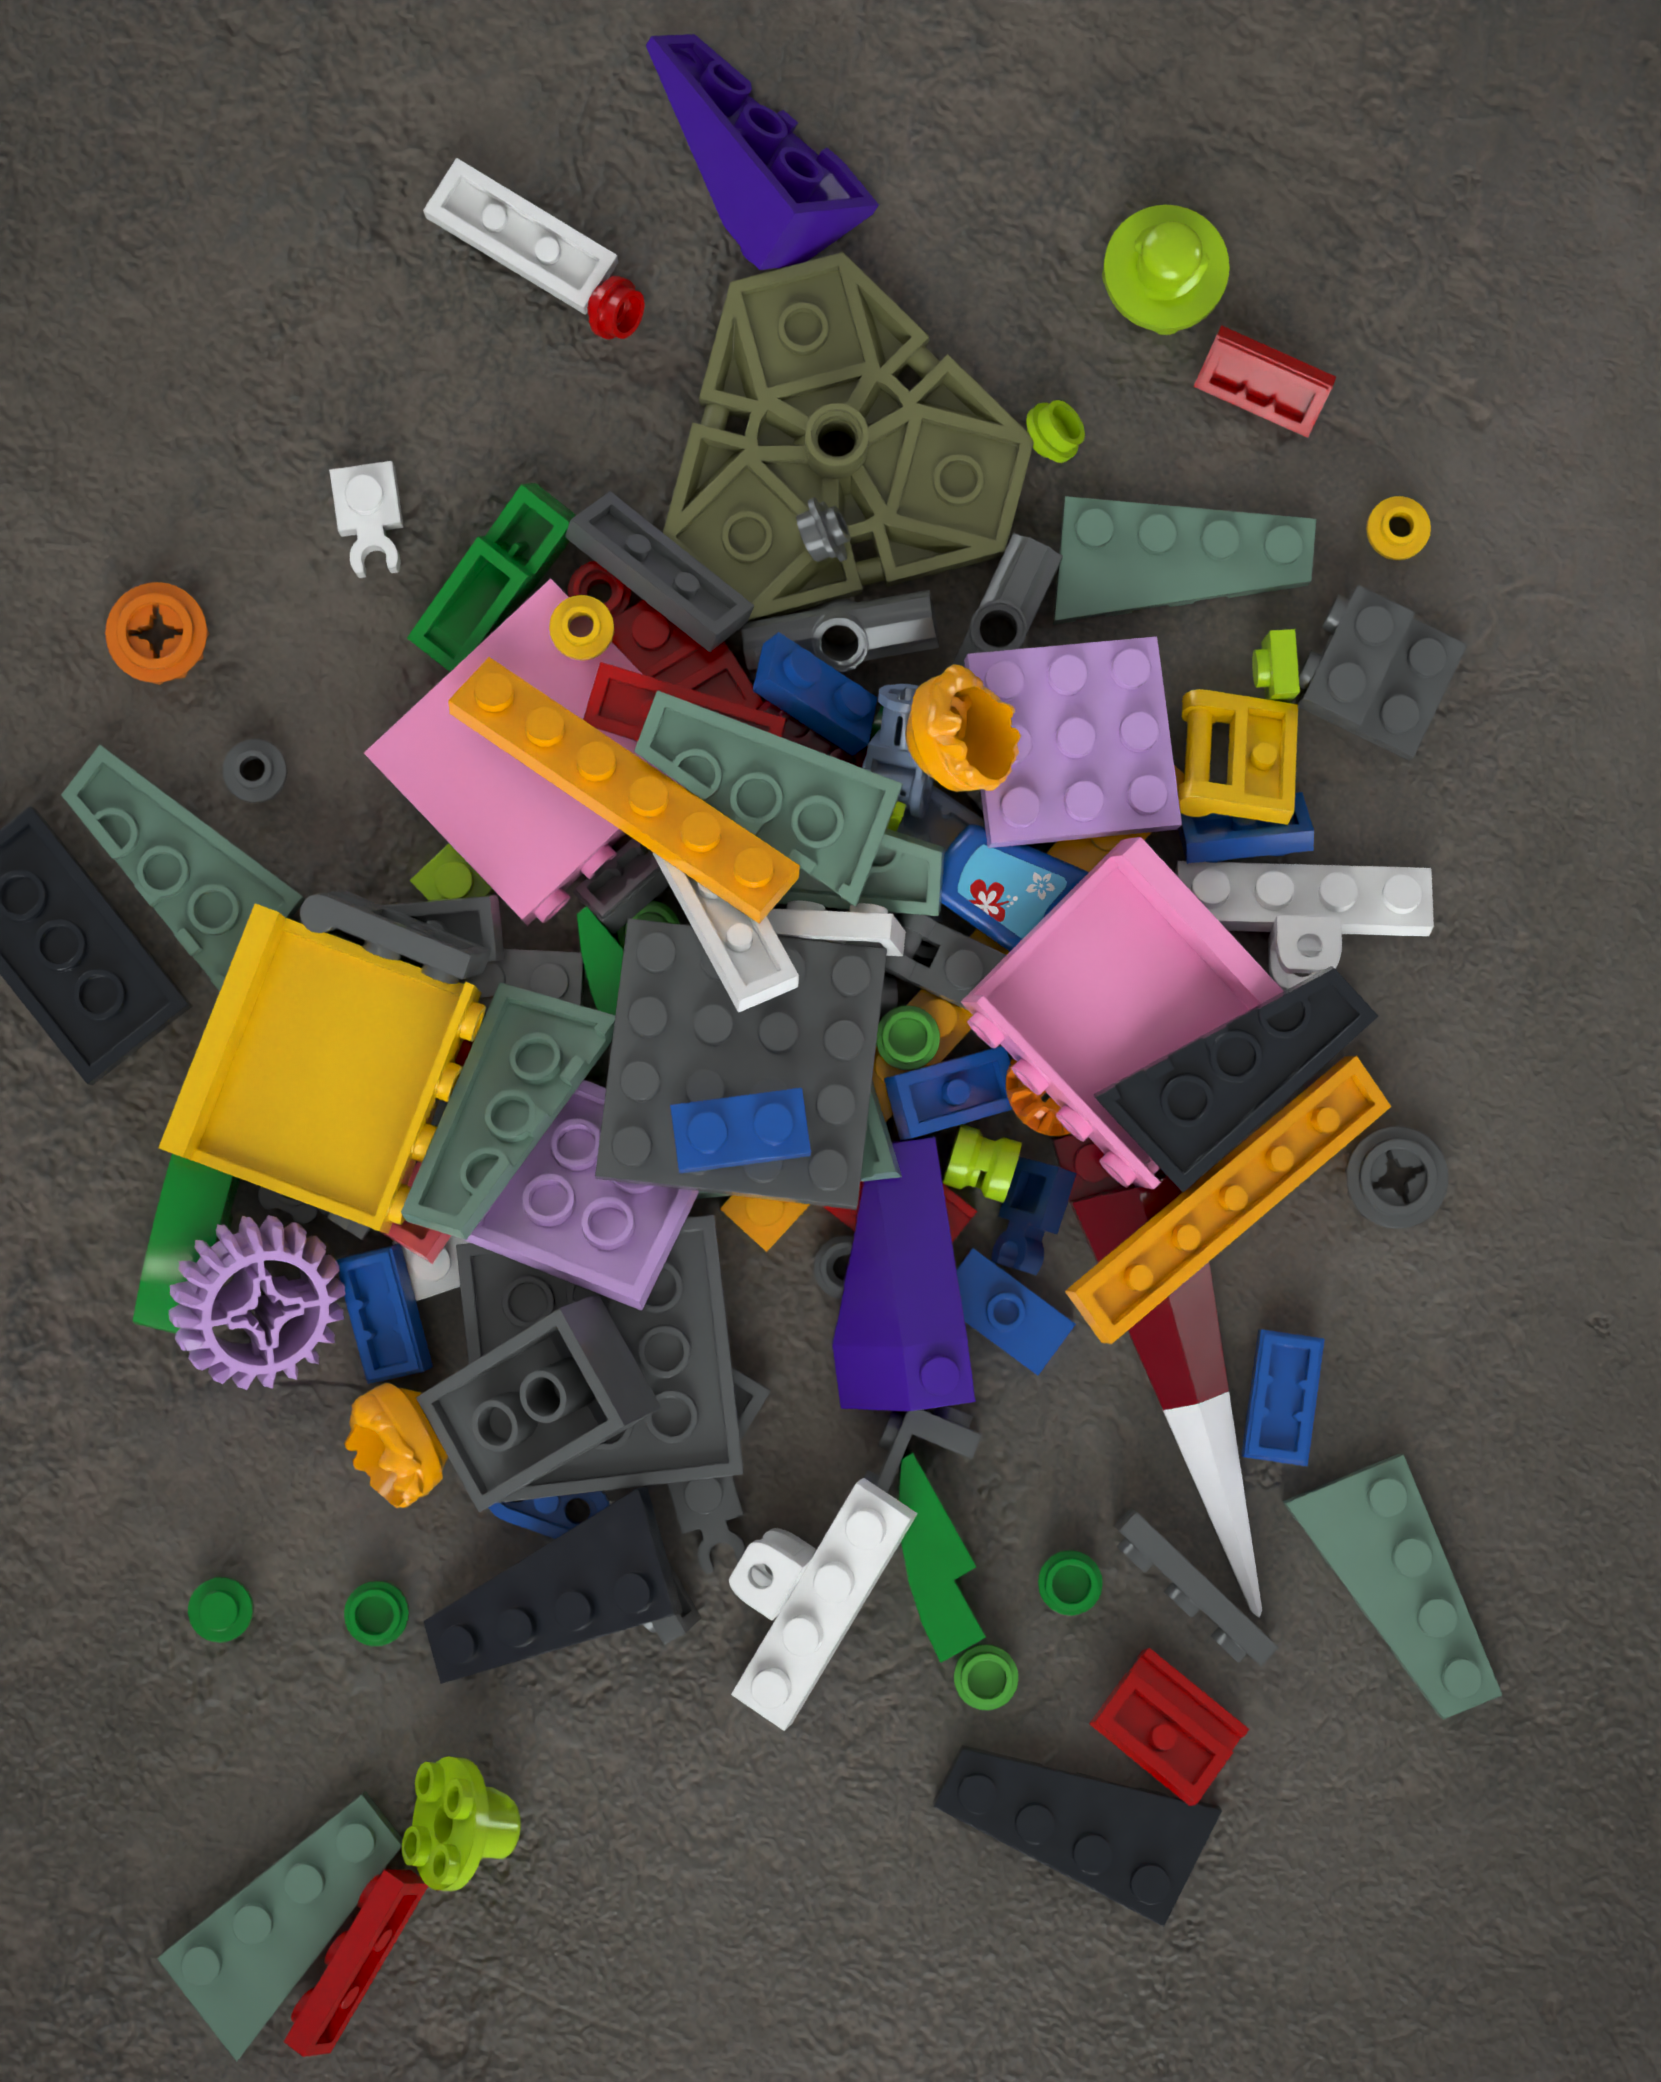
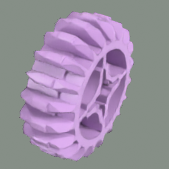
(304, 1301)

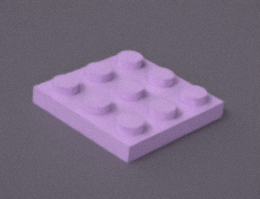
(1089, 744)
(579, 1226)

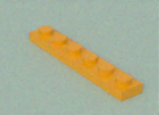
(624, 790)
(1227, 1199)

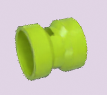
(982, 1163)

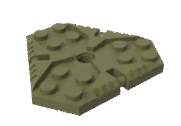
(821, 355)

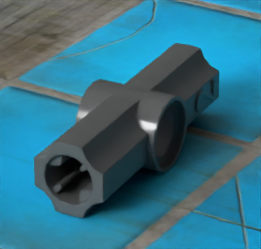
(1013, 593)
(882, 630)

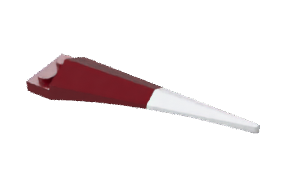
(1177, 1348)

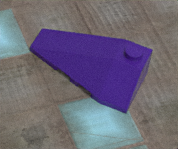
(763, 179)
(901, 1305)

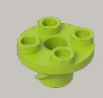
(1166, 268)
(457, 1823)

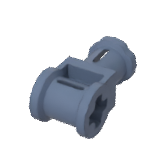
(889, 752)

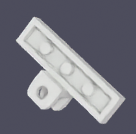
(1312, 907)
(812, 1596)

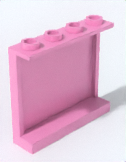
(489, 806)
(1111, 986)

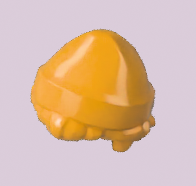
(961, 732)
(395, 1444)

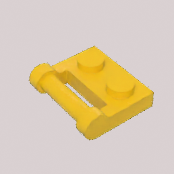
(1259, 757)

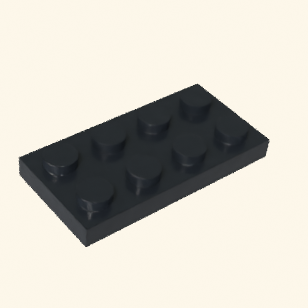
(75, 954)

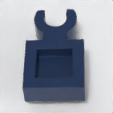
(1032, 1206)

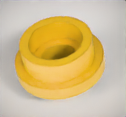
(1387, 543)
(581, 647)

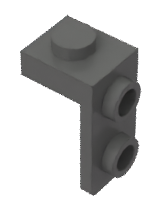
(944, 1427)

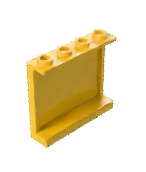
(322, 1070)

